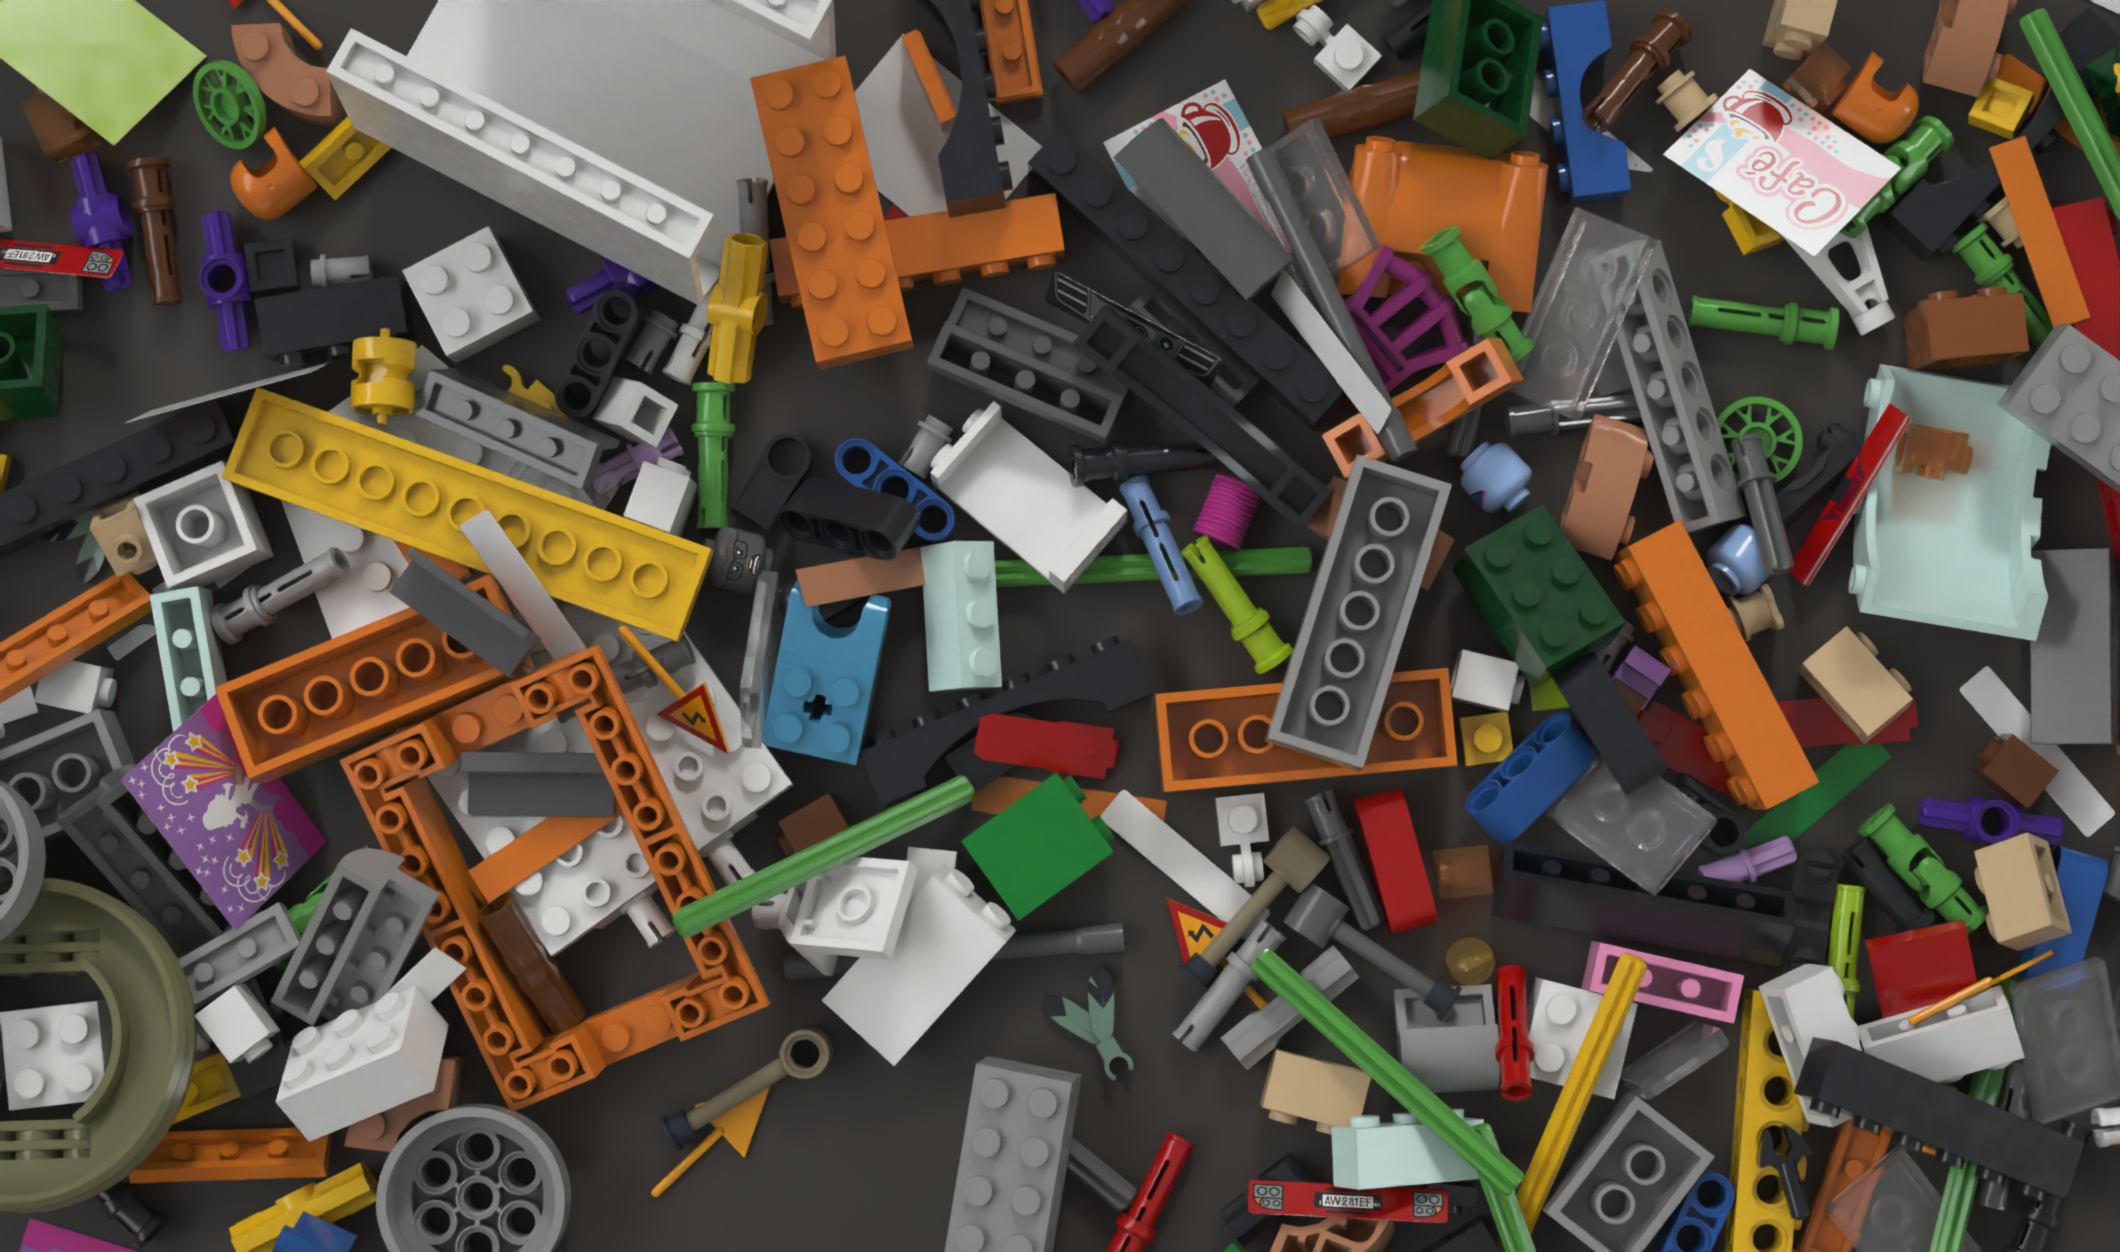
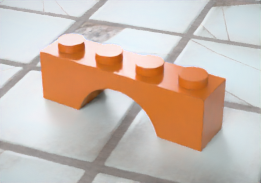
(1434, 403)

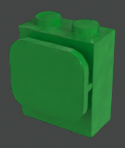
(1039, 844)

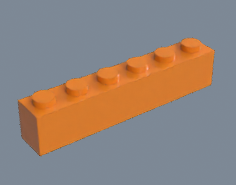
(947, 247)

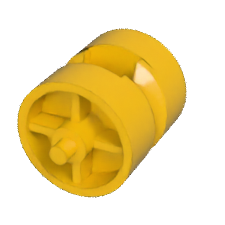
(383, 376)

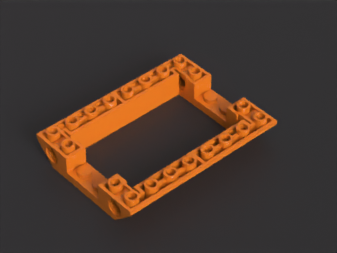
(503, 1021)

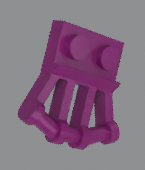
(1388, 352)

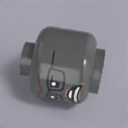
(737, 559)

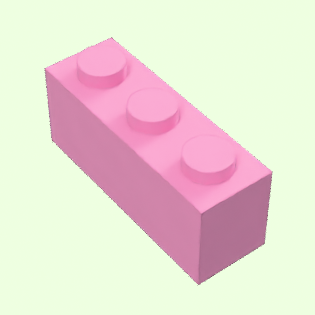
(1670, 983)

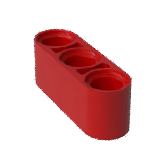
(1395, 861)

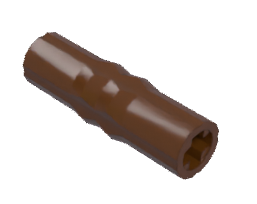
(1113, 40)
(1358, 108)
(531, 964)

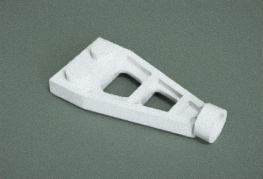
(1853, 293)

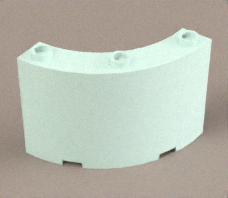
(1961, 544)

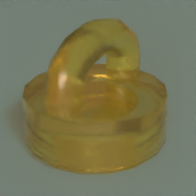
(1470, 961)

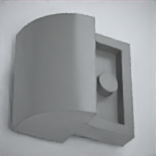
(1449, 1052)

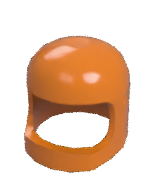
(1874, 111)
(276, 185)

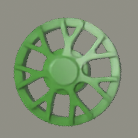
(229, 104)
(1768, 435)

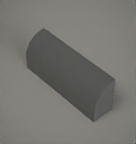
(2076, 650)

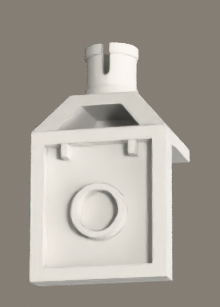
(843, 911)

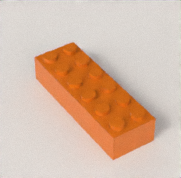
(832, 213)
(1714, 668)
(354, 689)
(1220, 735)

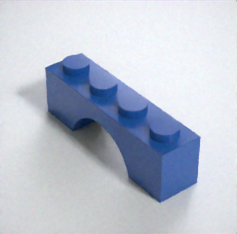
(1592, 163)

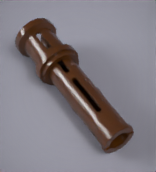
(1647, 57)
(154, 208)

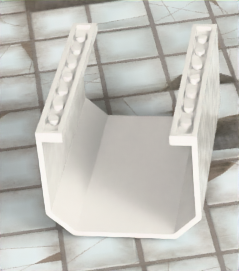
(593, 114)

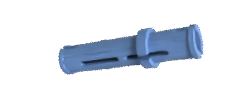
(1140, 498)

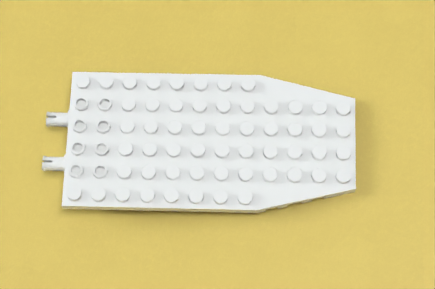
(606, 870)

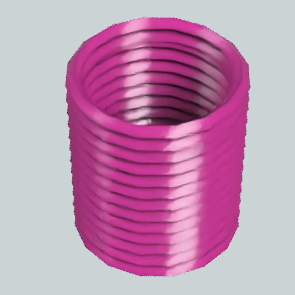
(1227, 512)

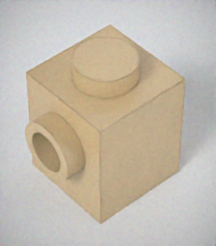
(123, 536)

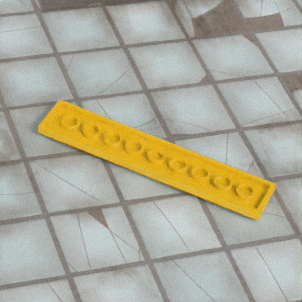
(426, 495)

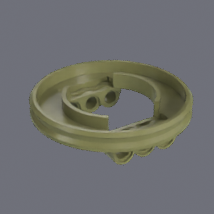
(151, 1054)

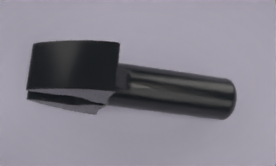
(1787, 1168)

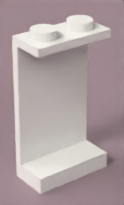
(1025, 498)
(938, 952)

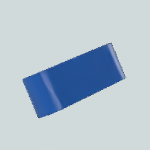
(884, 470)
(1531, 778)
(2081, 885)
(1706, 1218)

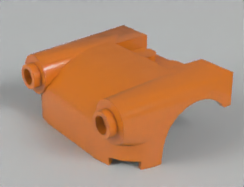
(1424, 187)

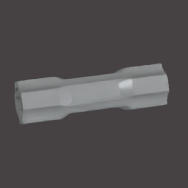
(1264, 1028)

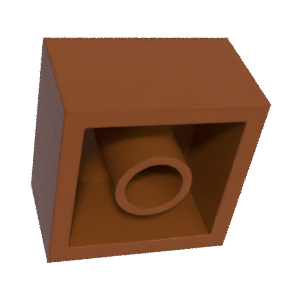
(1966, 330)

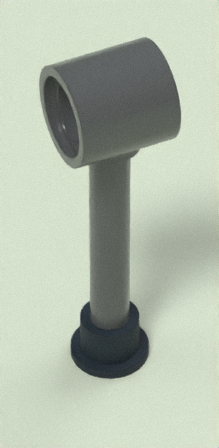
(1321, 917)

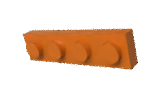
(70, 632)
(235, 1156)

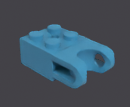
(829, 663)

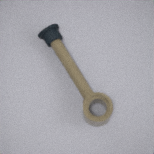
(1293, 862)
(683, 1125)

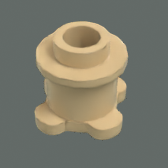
(1684, 98)
(2003, 222)
(1755, 612)

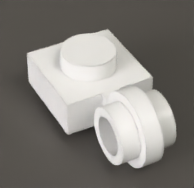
(1344, 57)
(1243, 822)

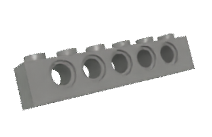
(1677, 404)

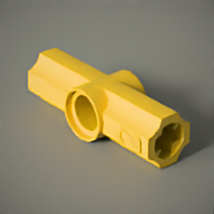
(737, 308)
(327, 1200)

